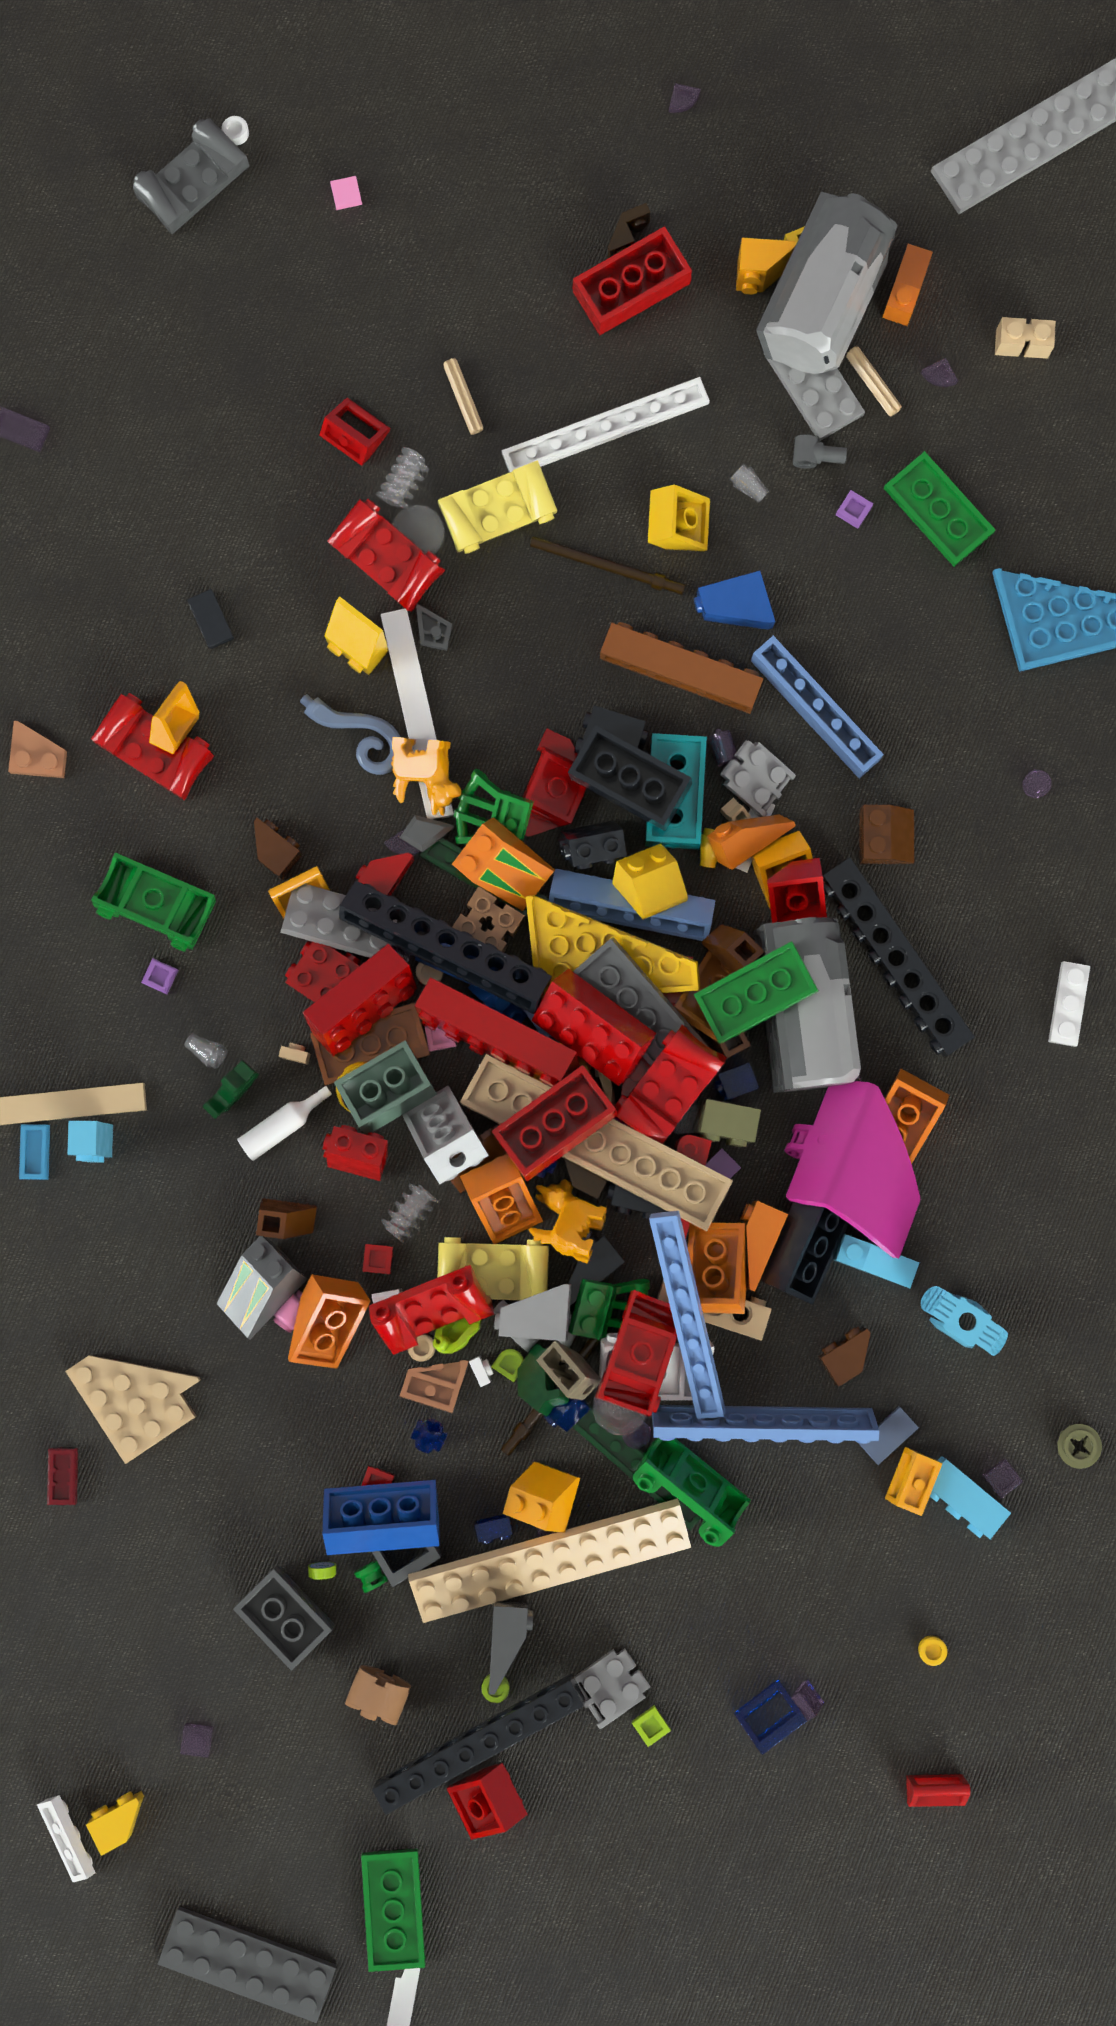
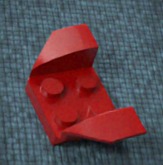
(550, 786)

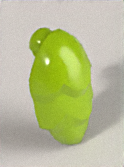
(454, 1336)

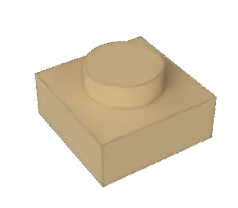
(295, 1053)

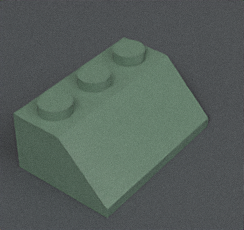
(385, 1088)

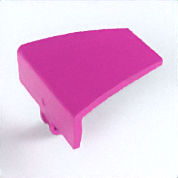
(857, 1165)

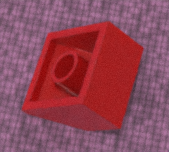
(797, 891)
(487, 1801)

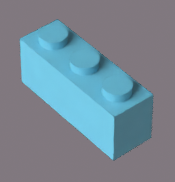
(90, 1140)
(968, 1500)

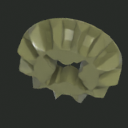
(1091, 1443)

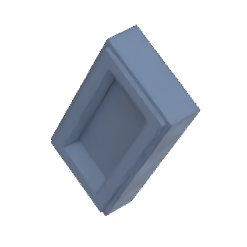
(892, 1434)

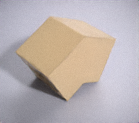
(734, 811)

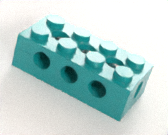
(692, 753)

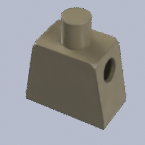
(574, 1377)

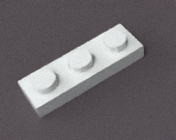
(1069, 1004)
(66, 1838)

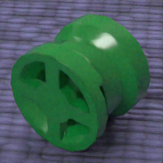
(369, 1574)

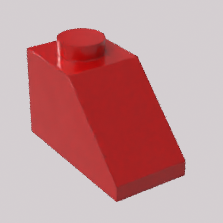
(386, 872)

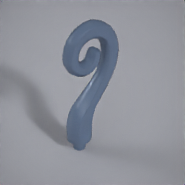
(326, 716)

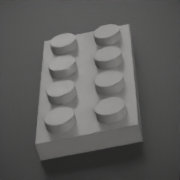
(821, 398)
(315, 917)

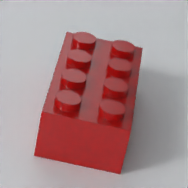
(632, 280)
(360, 1000)
(593, 1026)
(555, 1123)

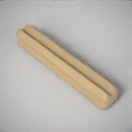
(873, 381)
(463, 396)

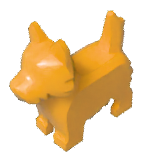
(426, 767)
(573, 1221)

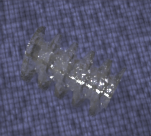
(403, 478)
(409, 1211)

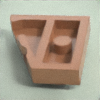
(35, 754)
(435, 1385)

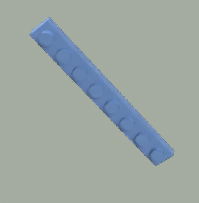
(687, 1314)

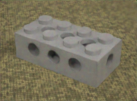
(442, 1132)

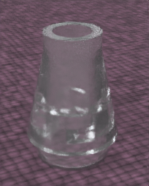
(749, 483)
(207, 1051)

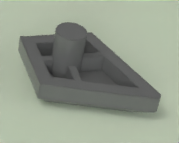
(433, 629)
(424, 832)

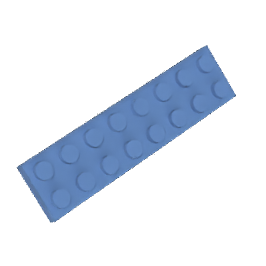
(768, 1423)

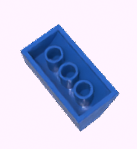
(380, 1517)

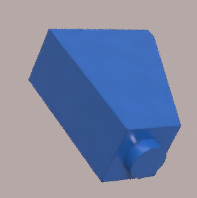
(736, 602)

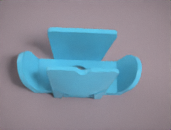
(949, 1308)

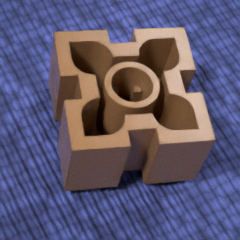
(484, 908)

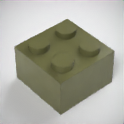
(726, 1121)

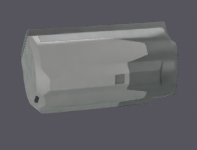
(827, 283)
(816, 1038)

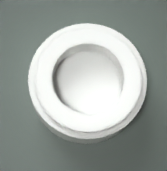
(236, 129)

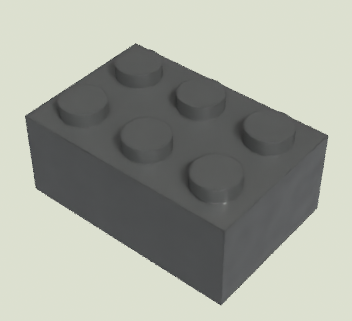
(284, 1617)

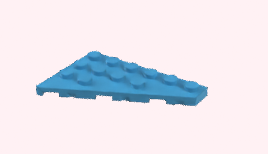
(1053, 619)

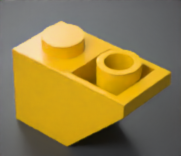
(115, 1824)

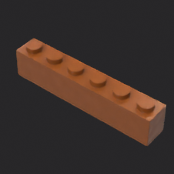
(681, 667)

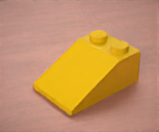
(355, 637)

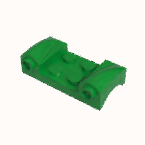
(154, 901)
(695, 1485)

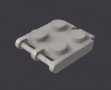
(756, 776)
(612, 1686)

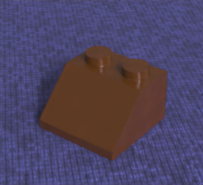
(886, 834)

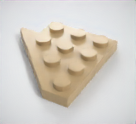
(133, 1401)

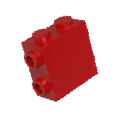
(319, 970)
(356, 1152)

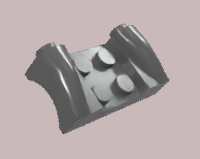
(192, 176)

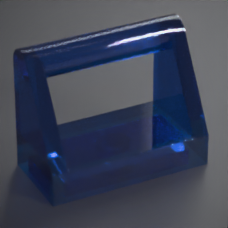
(779, 1729)

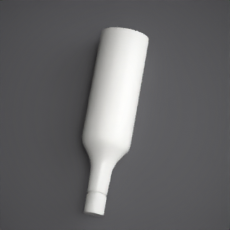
(280, 1125)

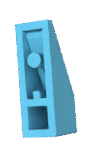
(875, 1261)

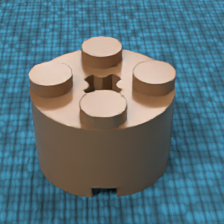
(378, 1694)

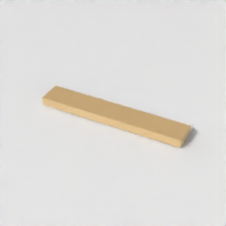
(72, 1103)

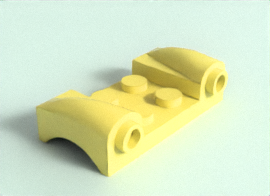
(498, 507)
(501, 1269)

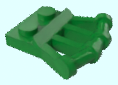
(508, 808)
(596, 1303)

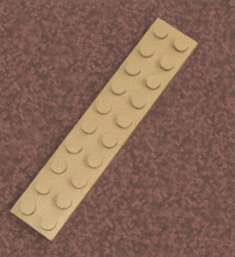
(610, 1152)
(549, 1560)

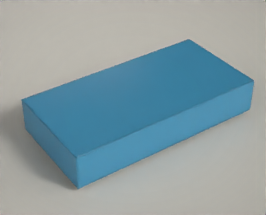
(34, 1152)

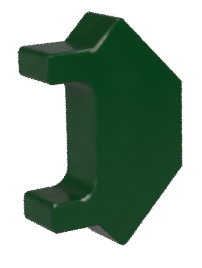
(233, 1087)
(536, 1385)

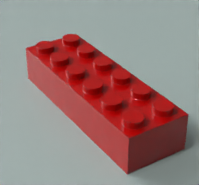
(494, 1034)

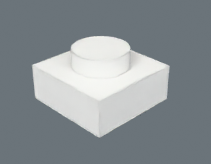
(482, 1370)

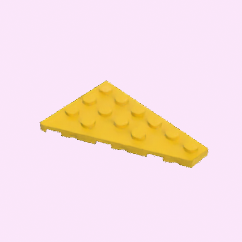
(568, 938)

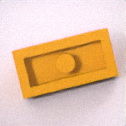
(174, 719)
(282, 892)
(913, 1481)

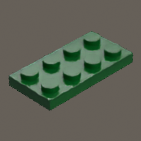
(939, 509)
(756, 992)
(393, 1910)

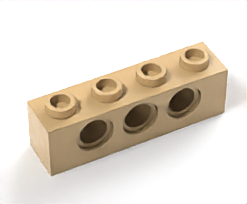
(752, 1326)

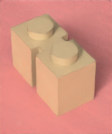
(1014, 332)

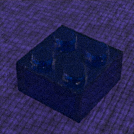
(493, 1528)

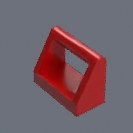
(349, 439)
(937, 1790)

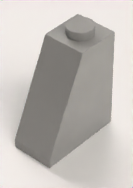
(537, 1316)

